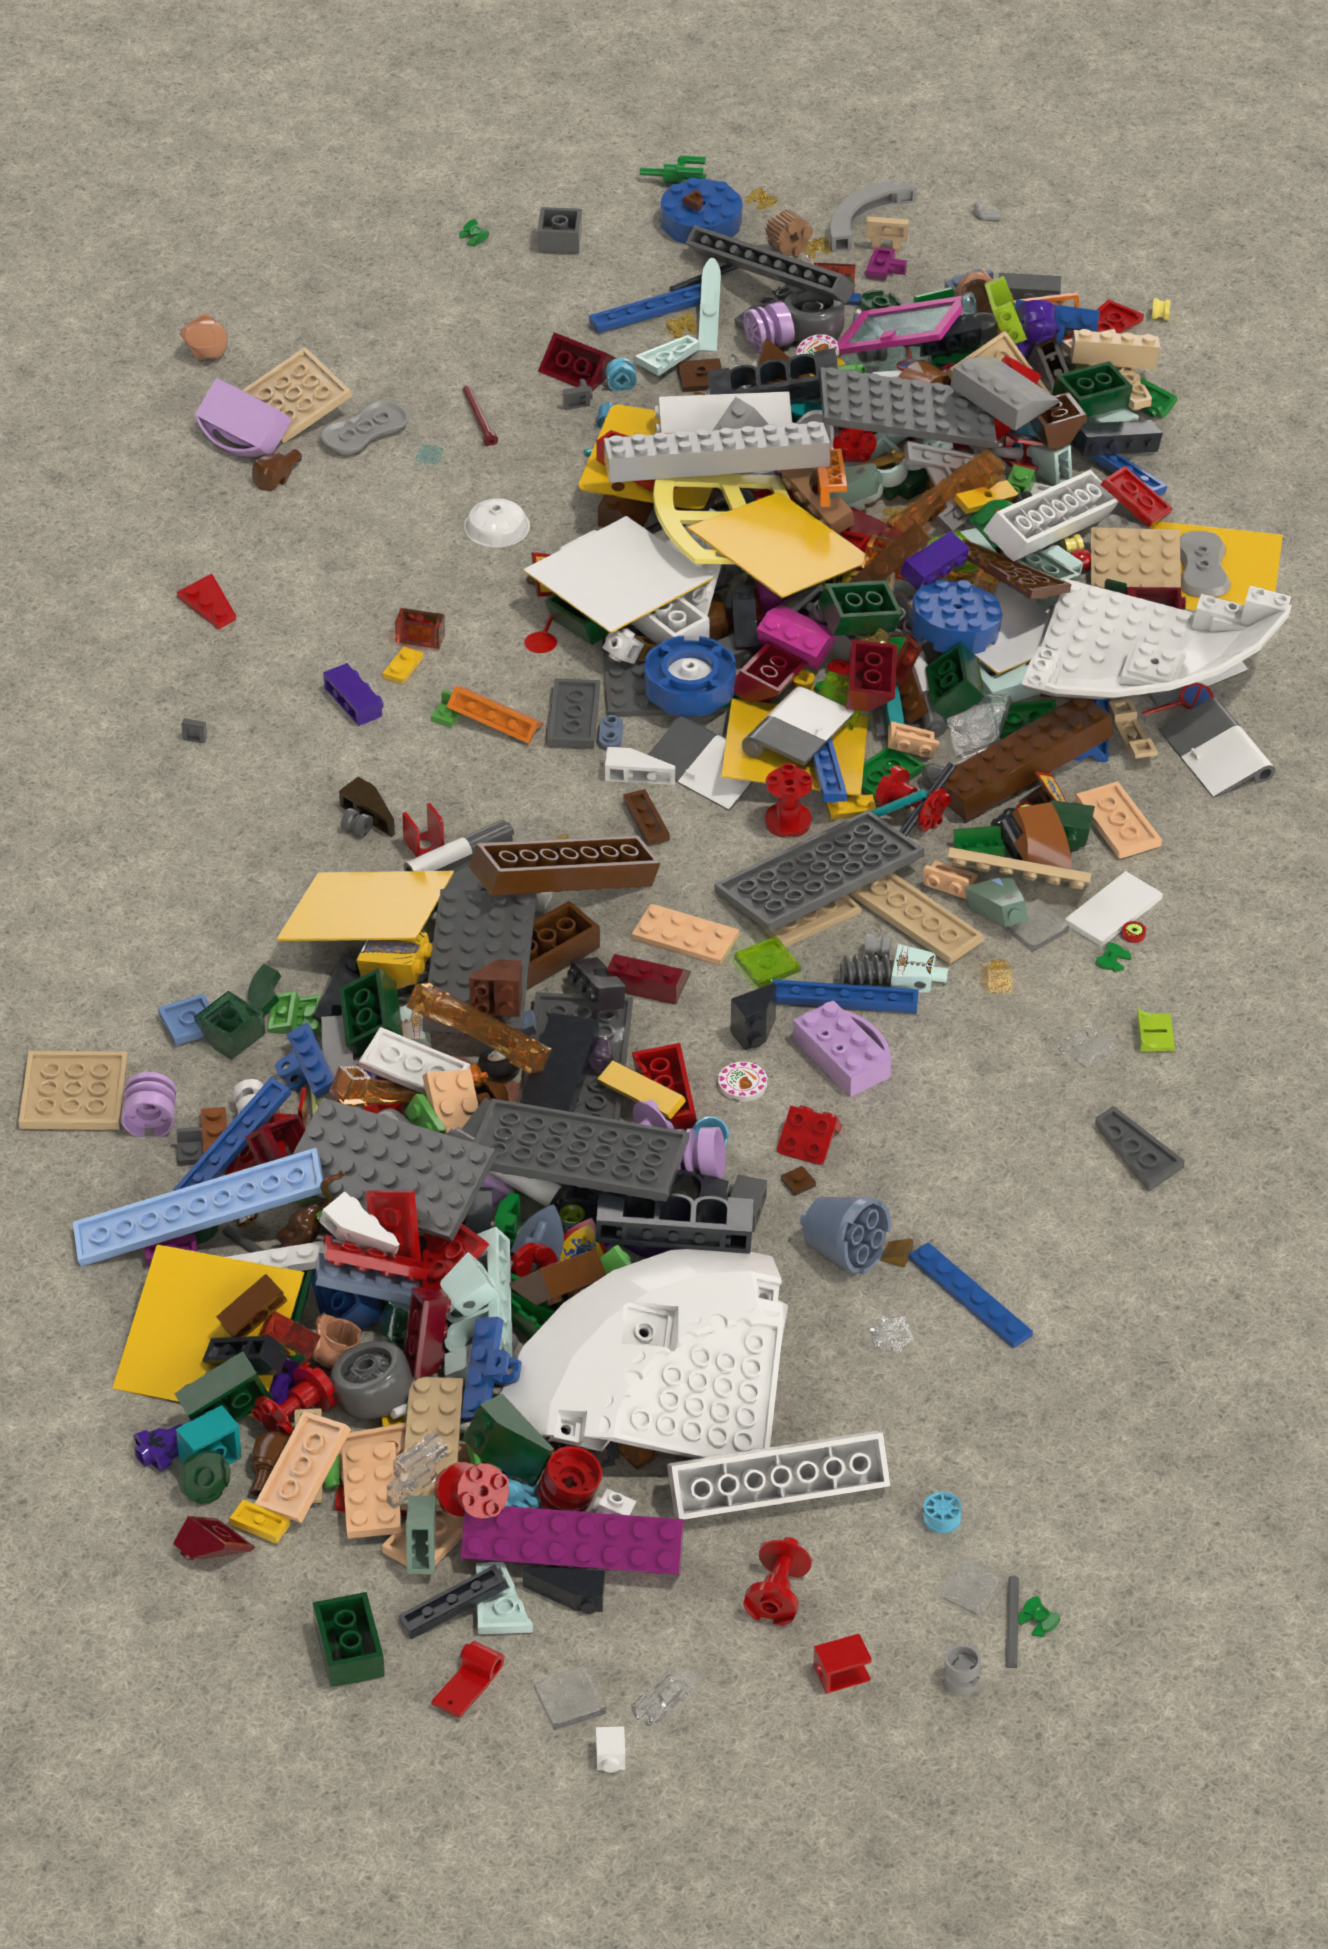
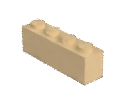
(1119, 349)

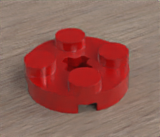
(532, 1254)

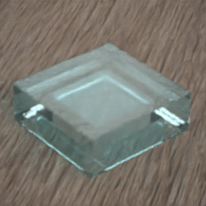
(429, 454)

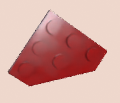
(445, 1254)

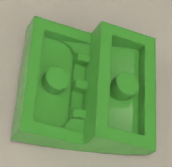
(290, 1009)

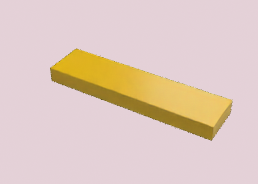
(640, 1088)

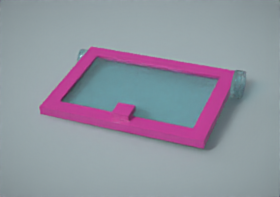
(904, 324)

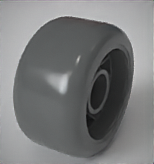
(814, 315)
(371, 1379)

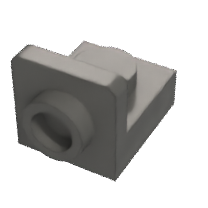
(578, 396)
(189, 1145)

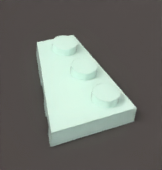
(667, 355)
(503, 1611)

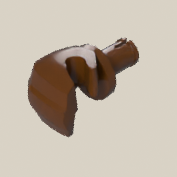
(274, 469)
(718, 619)
(265, 1456)

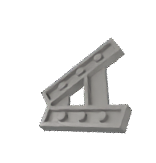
(939, 465)

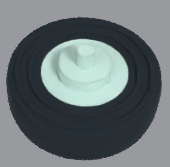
(495, 1063)

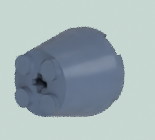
(847, 1230)

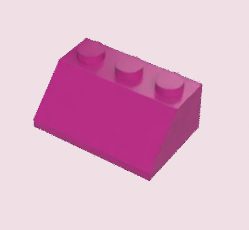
(796, 635)

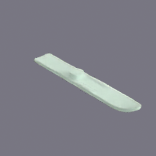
(709, 306)

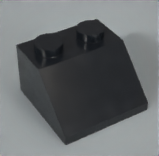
(753, 1016)

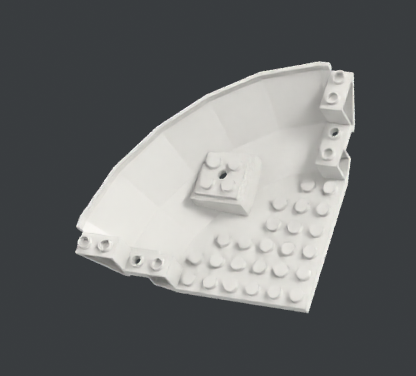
(1128, 646)
(687, 1389)

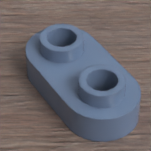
(610, 732)

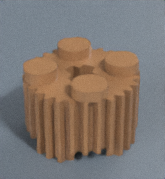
(788, 233)

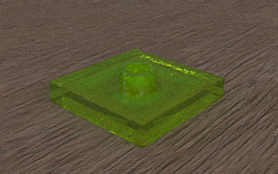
(767, 962)

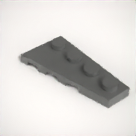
(1141, 1151)

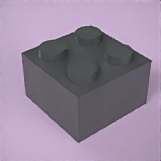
(559, 230)

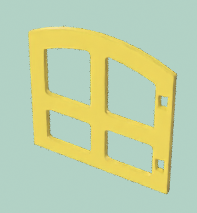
(672, 519)

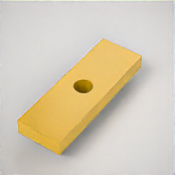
(975, 499)

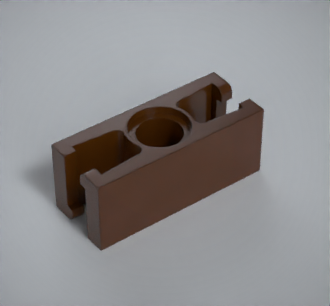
(252, 1307)

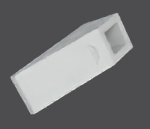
(351, 1222)

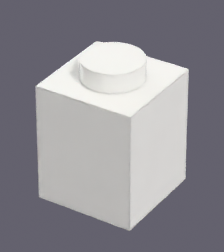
(610, 1748)

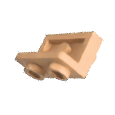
(912, 740)
(948, 878)

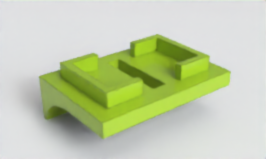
(1155, 1031)

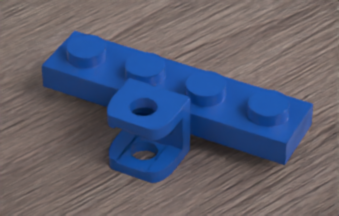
(1072, 318)
(308, 1063)
(487, 1365)

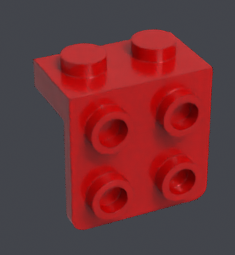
(808, 1134)

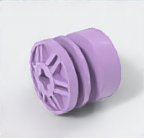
(771, 323)
(149, 1104)
(705, 1152)

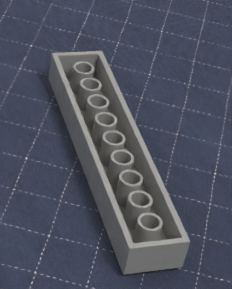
(716, 452)

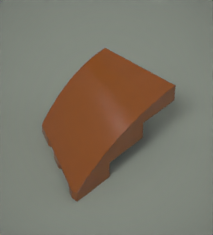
(924, 372)
(1042, 836)

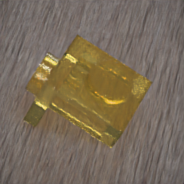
(999, 976)

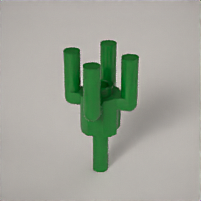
(678, 171)

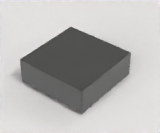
(194, 730)

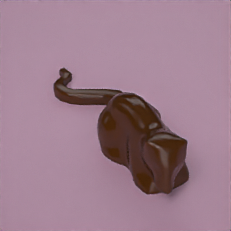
(303, 1224)

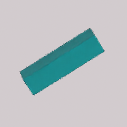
(893, 710)

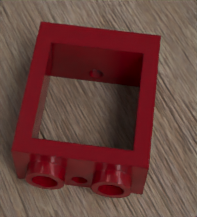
(1162, 595)
(264, 1145)

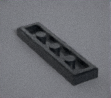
(453, 1601)

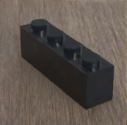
(1117, 437)

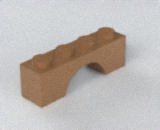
(801, 483)

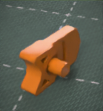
(477, 1074)

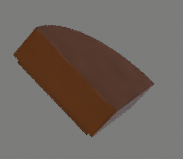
(694, 200)

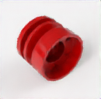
(569, 1480)

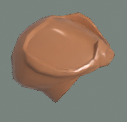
(975, 283)
(205, 337)
(336, 1338)

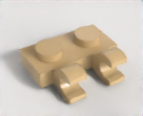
(887, 229)

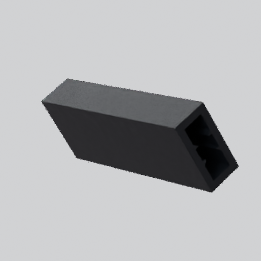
(567, 1063)

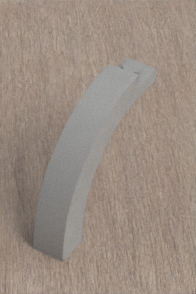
(862, 203)

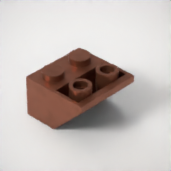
(497, 988)

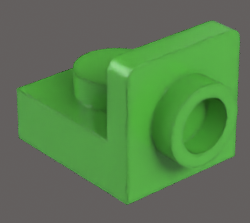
(443, 714)

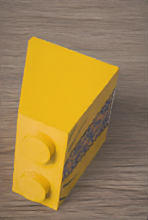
(398, 958)

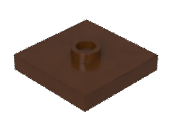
(695, 373)

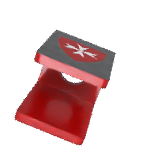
(1026, 440)

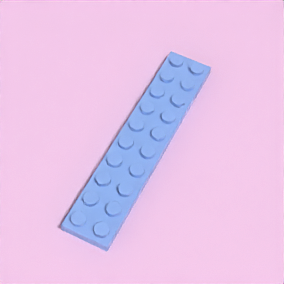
(198, 1207)

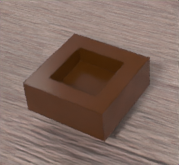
(798, 1180)

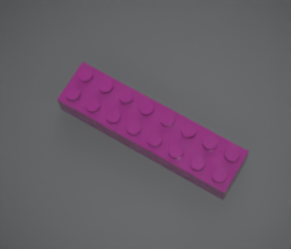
(576, 1540)

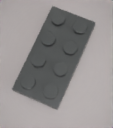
(574, 713)

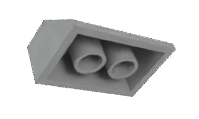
(740, 415)

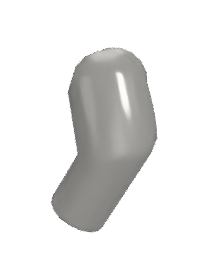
(985, 214)
(1007, 452)

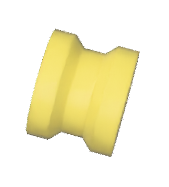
(1161, 309)
(1072, 543)

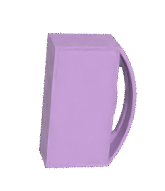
(241, 420)
(844, 1047)

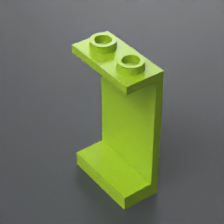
(1004, 309)

